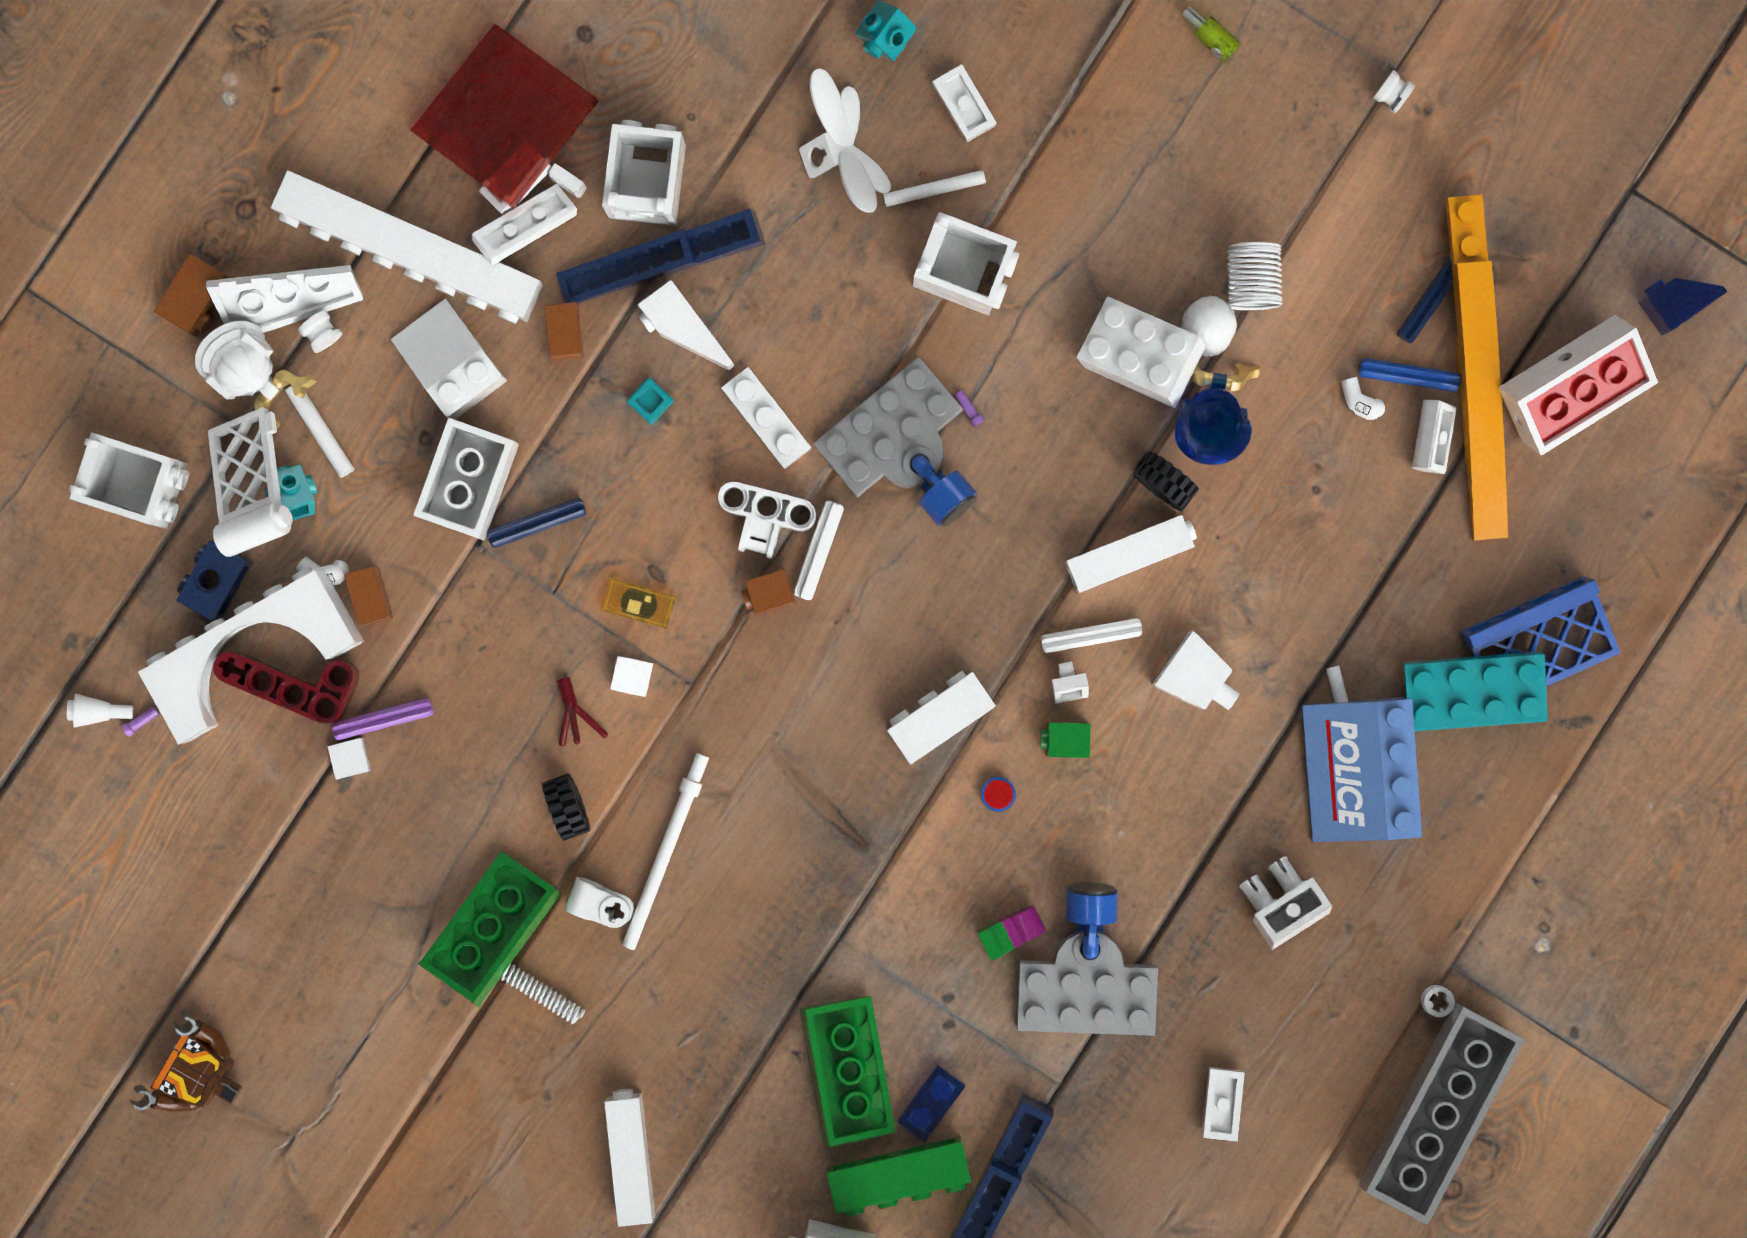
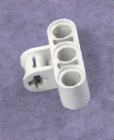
(762, 526)

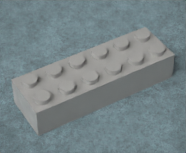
(1441, 1113)

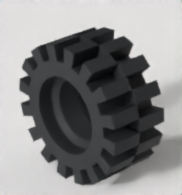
(1166, 481)
(566, 807)

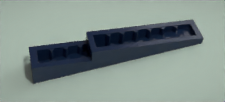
(661, 257)
(1004, 1169)

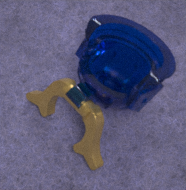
(1212, 424)

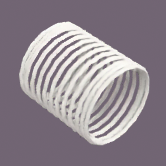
(1261, 298)

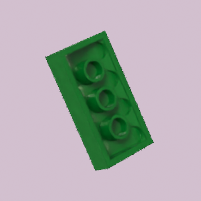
(489, 929)
(847, 1070)

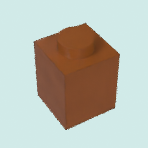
(768, 592)

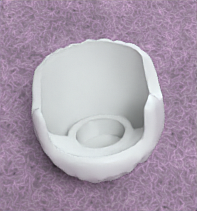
(1212, 322)

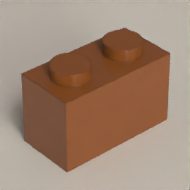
(187, 298)

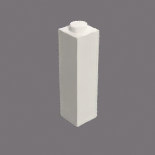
(1130, 553)
(629, 1158)

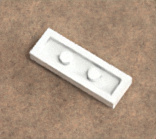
(524, 224)
(766, 418)

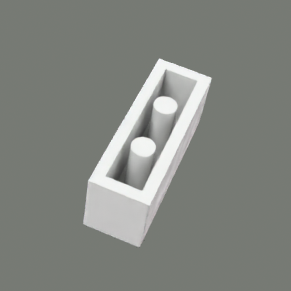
(940, 716)

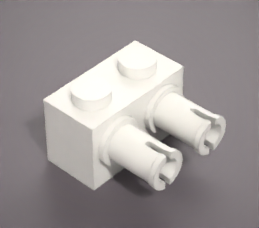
(1290, 914)

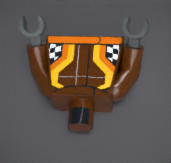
(192, 1071)

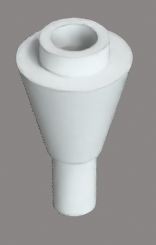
(88, 710)

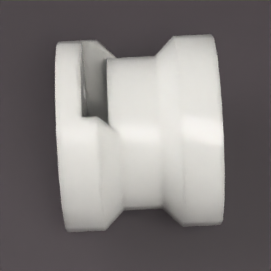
(1394, 91)
(320, 331)

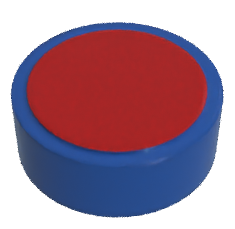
(998, 794)

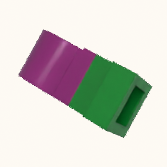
(1011, 932)

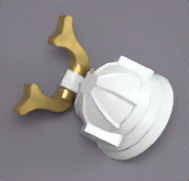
(239, 363)

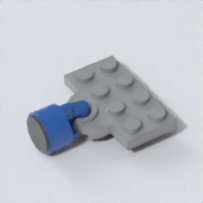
(898, 439)
(1087, 982)

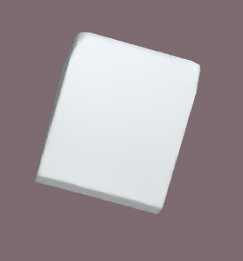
(631, 676)

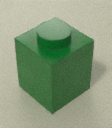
(1066, 739)

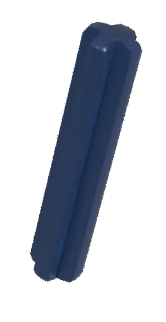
(1427, 304)
(536, 522)

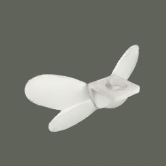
(841, 120)

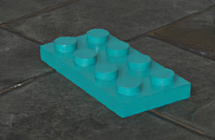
(1477, 691)

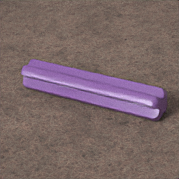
(382, 719)

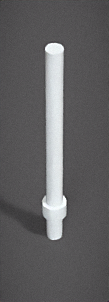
(689, 788)

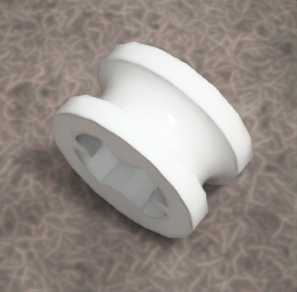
(1428, 1005)

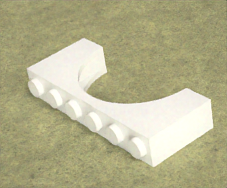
(182, 678)

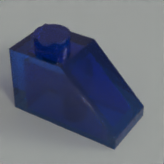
(1677, 301)

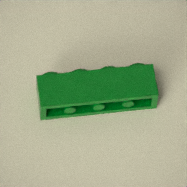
(898, 1175)

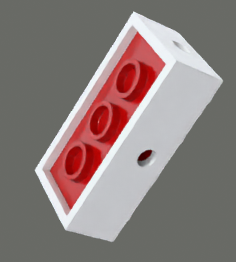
(1578, 384)

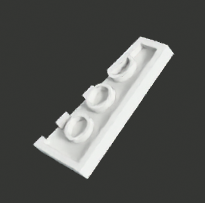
(285, 296)

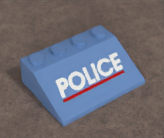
(1362, 770)

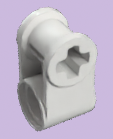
(593, 900)

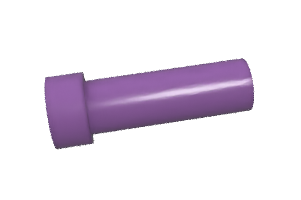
(969, 409)
(130, 728)

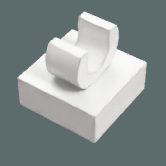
(1069, 685)

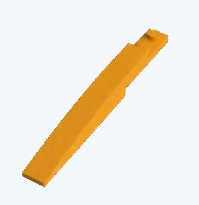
(1479, 367)

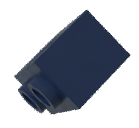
(213, 602)

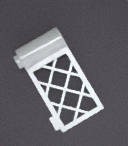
(263, 519)

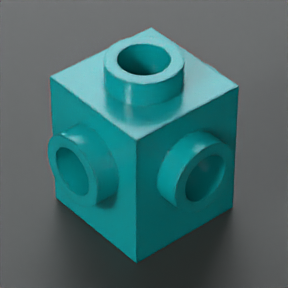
(885, 31)
(296, 491)

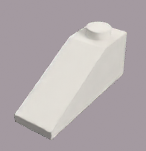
(677, 322)

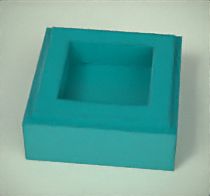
(650, 401)

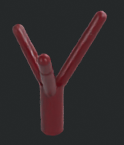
(571, 708)

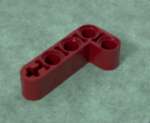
(283, 681)

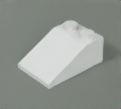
(448, 360)

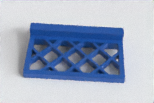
(1538, 612)

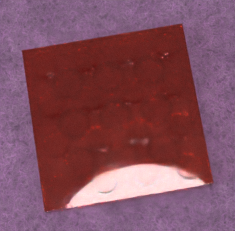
(504, 116)

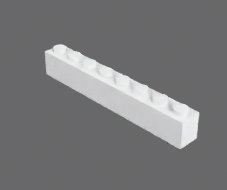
(406, 246)

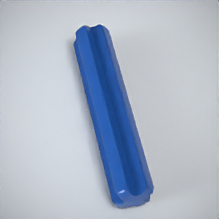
(1409, 375)

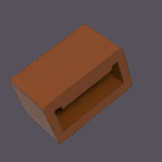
(564, 331)
(368, 596)

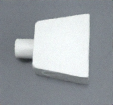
(1196, 675)

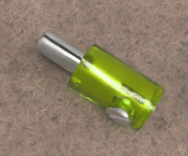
(1212, 35)

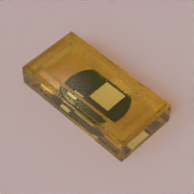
(638, 603)

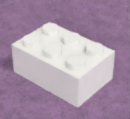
(1141, 352)
(466, 479)

